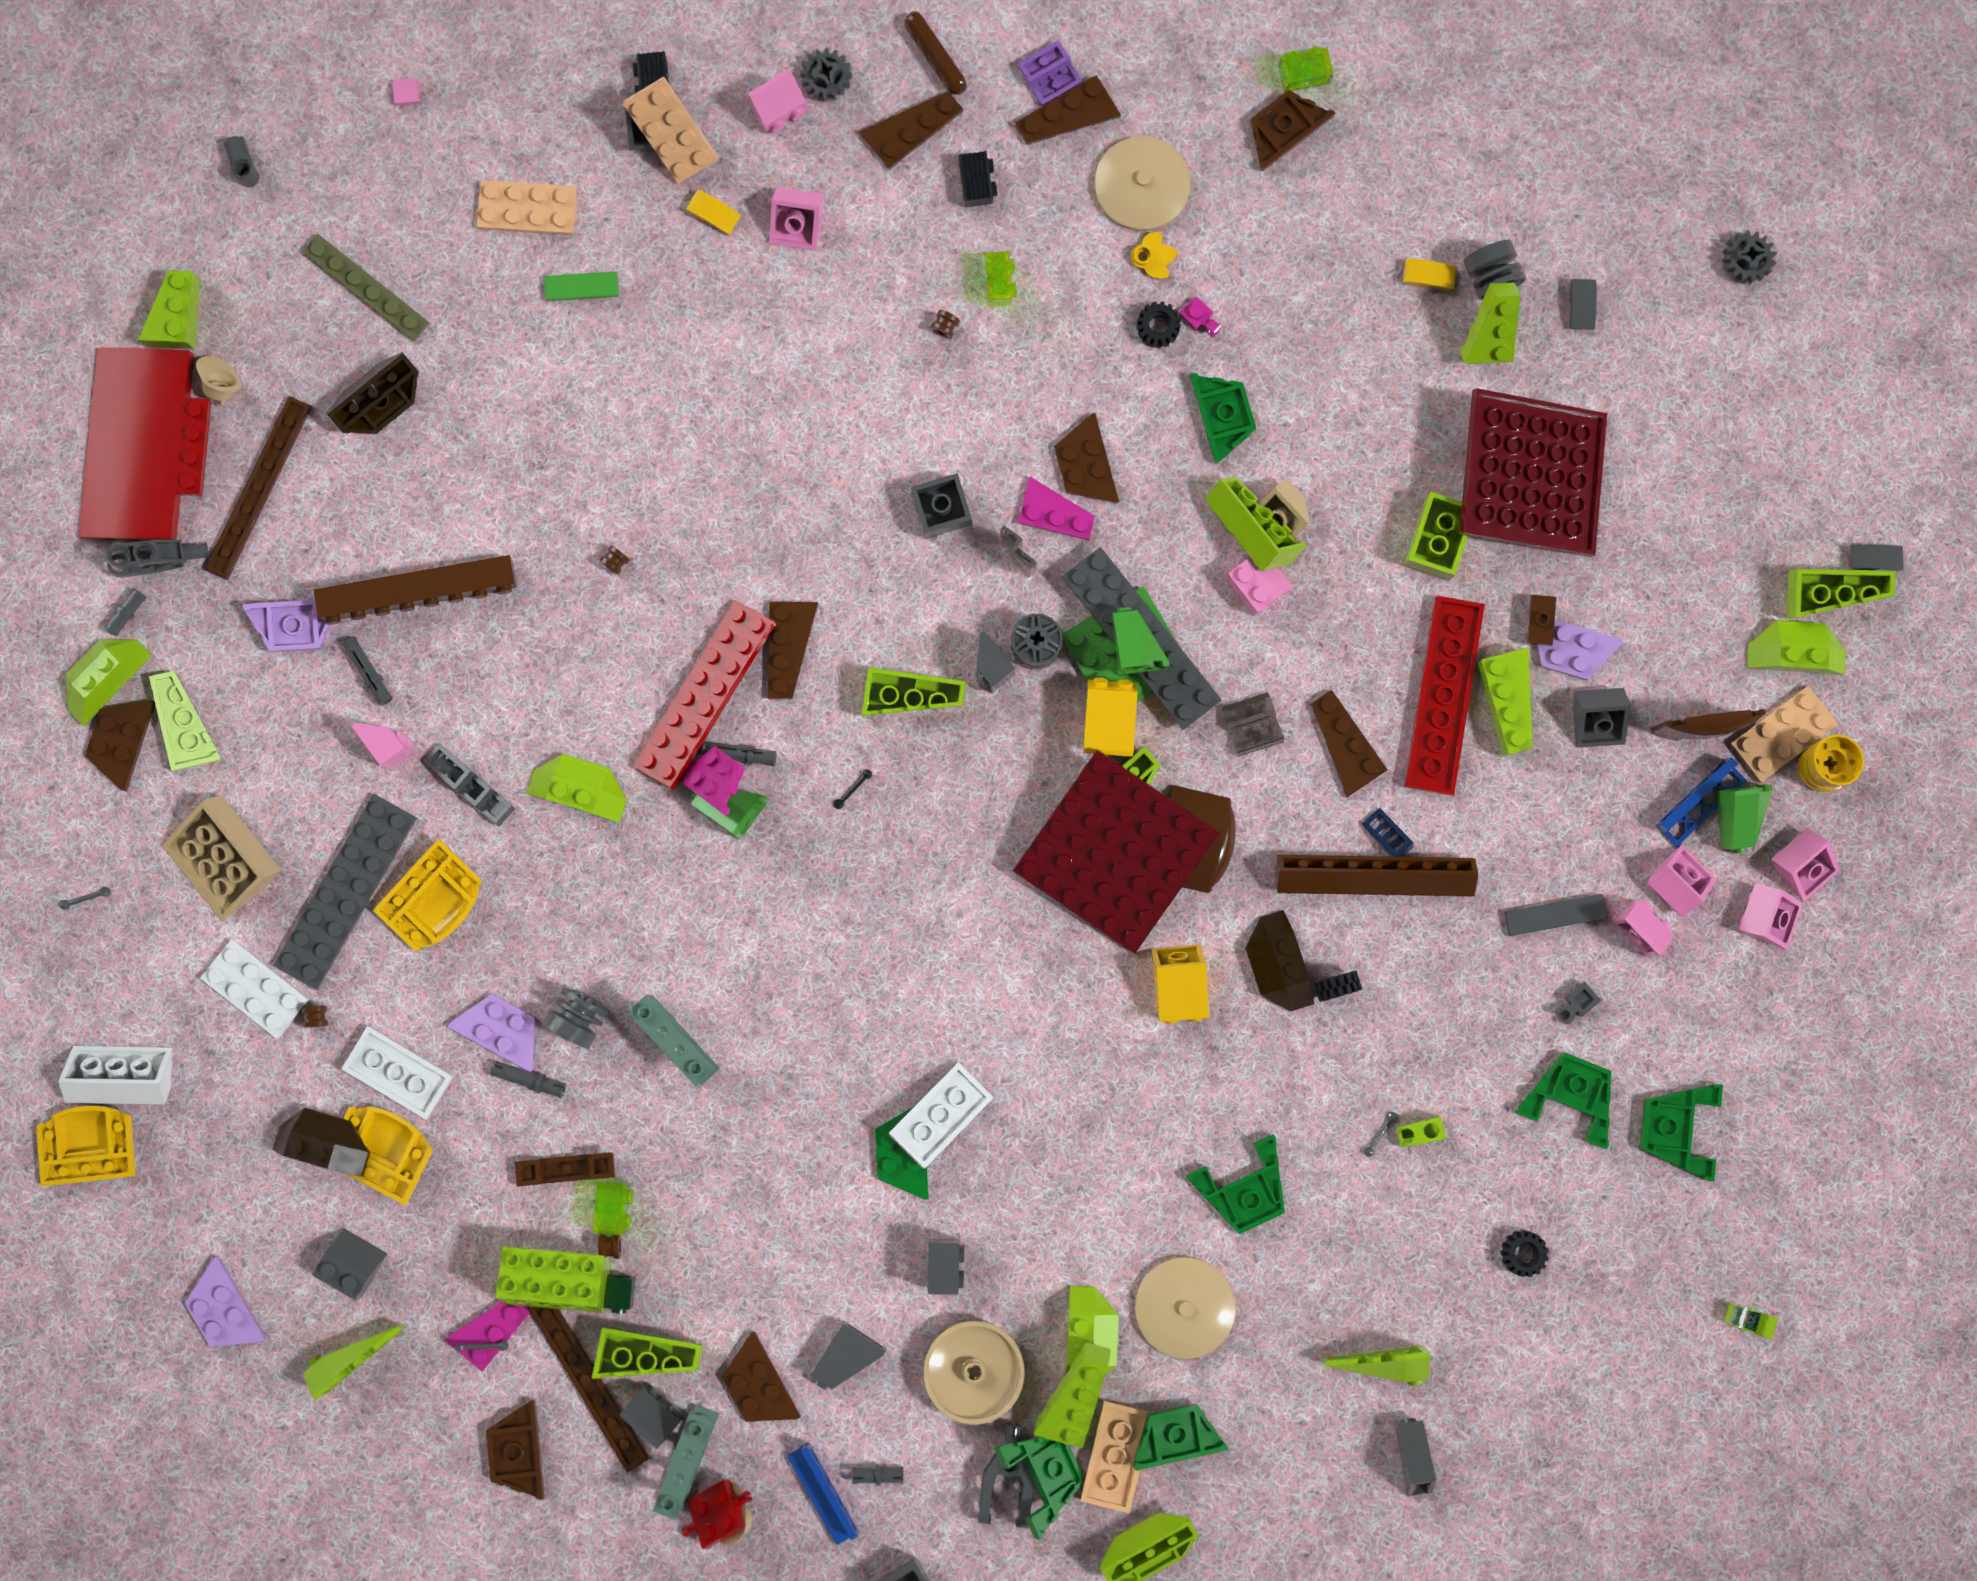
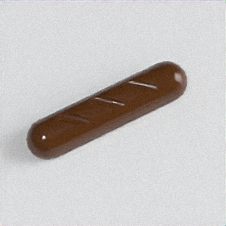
(935, 53)

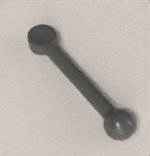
(104, 891)
(1391, 1117)
(503, 1345)

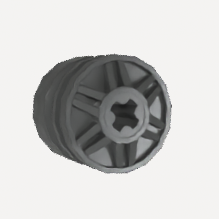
(1493, 266)
(1041, 655)
(576, 1017)

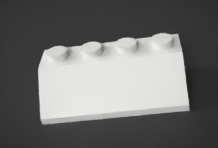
(117, 1075)

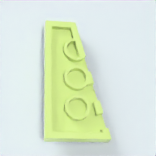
(181, 727)

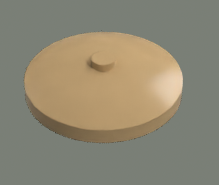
(1142, 183)
(1185, 1307)
(973, 1372)

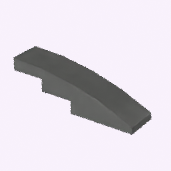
(469, 784)

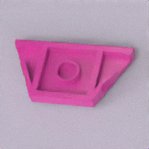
(714, 778)

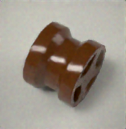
(945, 324)
(614, 559)
(315, 1016)
(609, 1246)

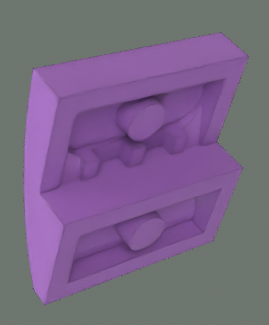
(1049, 73)

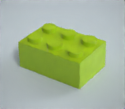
(1436, 539)

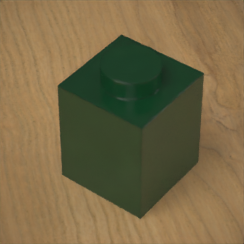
(620, 1293)

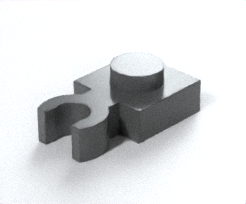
(1580, 1000)

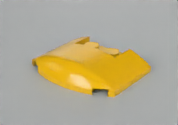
(431, 898)
(85, 1146)
(396, 1152)

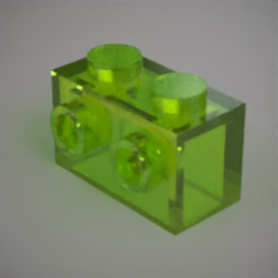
(1305, 69)
(998, 279)
(612, 1208)

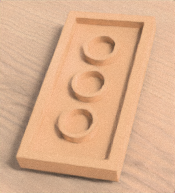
(670, 130)
(527, 207)
(1783, 734)
(1110, 1470)

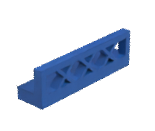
(1694, 797)
(823, 1494)

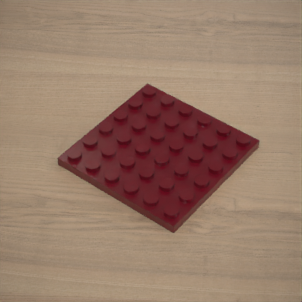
(1533, 473)
(1116, 851)

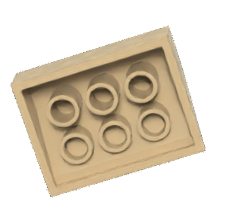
(221, 857)

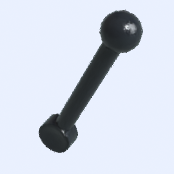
(867, 774)

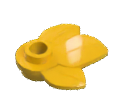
(1157, 256)

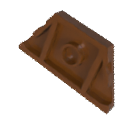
(1285, 125)
(1085, 463)
(119, 739)
(757, 1385)
(516, 1452)

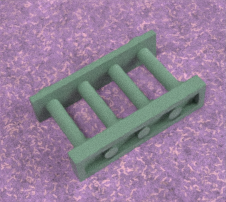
(673, 1040)
(685, 1462)

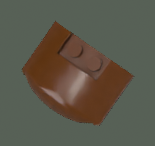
(1707, 725)
(1219, 814)

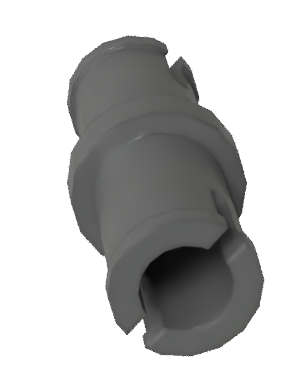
(125, 612)
(878, 1475)

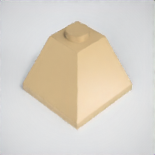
(1288, 507)

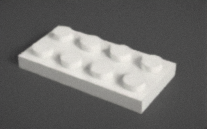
(255, 989)
(397, 1072)
(940, 1115)

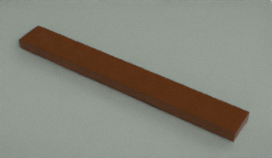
(258, 488)
(591, 1390)

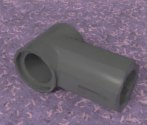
(241, 161)

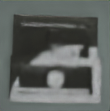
(1013, 545)
(1248, 714)

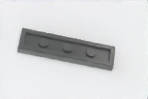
(1555, 915)

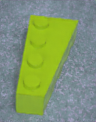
(1253, 525)
(1824, 590)
(903, 692)
(1507, 693)
(642, 1354)
(1074, 1401)

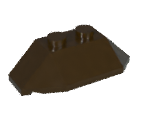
(376, 397)
(1279, 963)
(323, 1142)

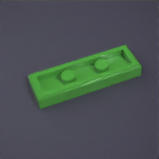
(581, 286)

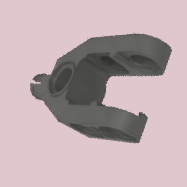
(163, 556)
(1020, 1470)

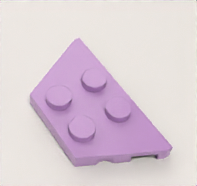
(288, 625)
(1577, 650)
(500, 1029)
(221, 1309)

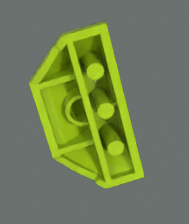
(1797, 648)
(102, 675)
(579, 786)
(1090, 1321)
(1148, 1547)

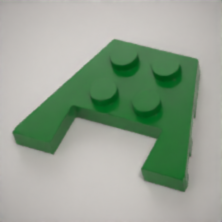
(1577, 1086)
(1669, 1128)
(1251, 1198)
(1053, 1472)

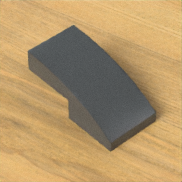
(1583, 304)
(1876, 557)

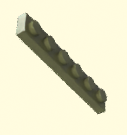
(366, 287)

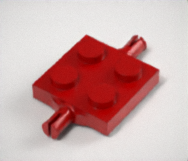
(716, 1514)

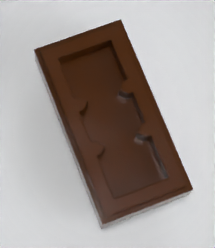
(1541, 620)

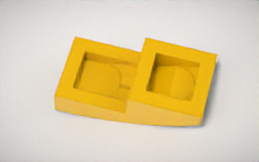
(713, 212)
(1429, 273)

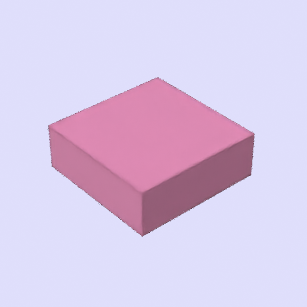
(406, 91)

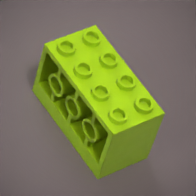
(553, 1279)

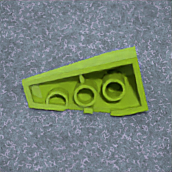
(1401, 1364)
(331, 1369)

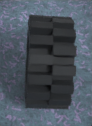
(1165, 312)
(1338, 986)
(1539, 1257)

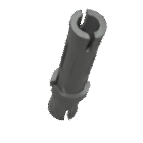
(372, 680)
(744, 754)
(539, 1083)

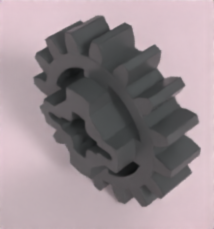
(835, 70)
(1743, 265)

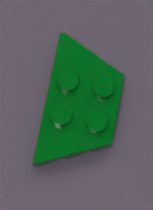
(1223, 413)
(895, 1165)
(1175, 1437)

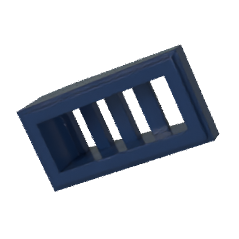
(1401, 836)

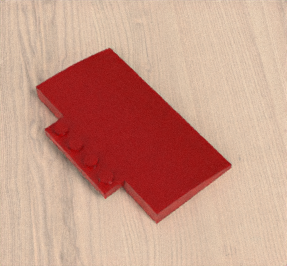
(142, 444)

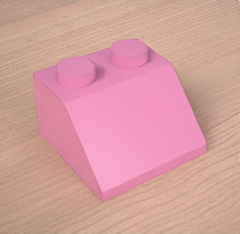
(777, 102)
(796, 218)
(1257, 587)
(385, 744)
(1806, 863)
(1682, 881)
(1770, 916)
(1644, 928)

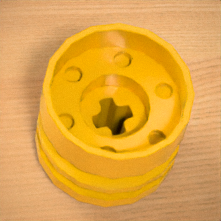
(1841, 755)

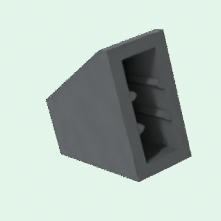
(845, 1357)
(1415, 1457)

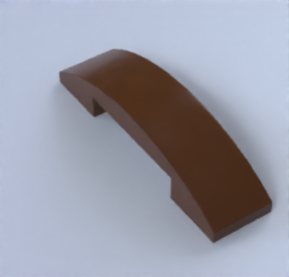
(565, 1169)

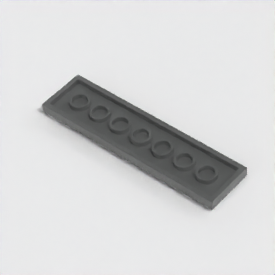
(1103, 591)
(345, 891)

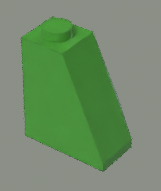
(1135, 644)
(743, 811)
(1741, 815)

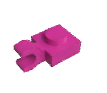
(1199, 315)

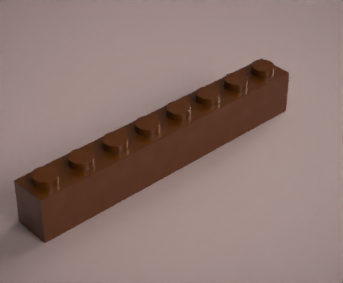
(415, 589)
(1376, 875)

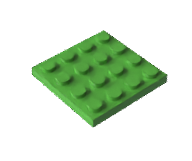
(1096, 653)

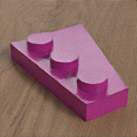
(1054, 513)
(489, 1328)

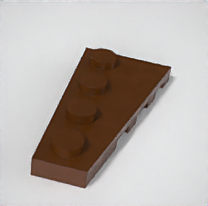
(1076, 109)
(906, 131)
(788, 645)
(1350, 751)

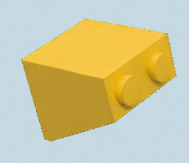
(1110, 717)
(1180, 983)

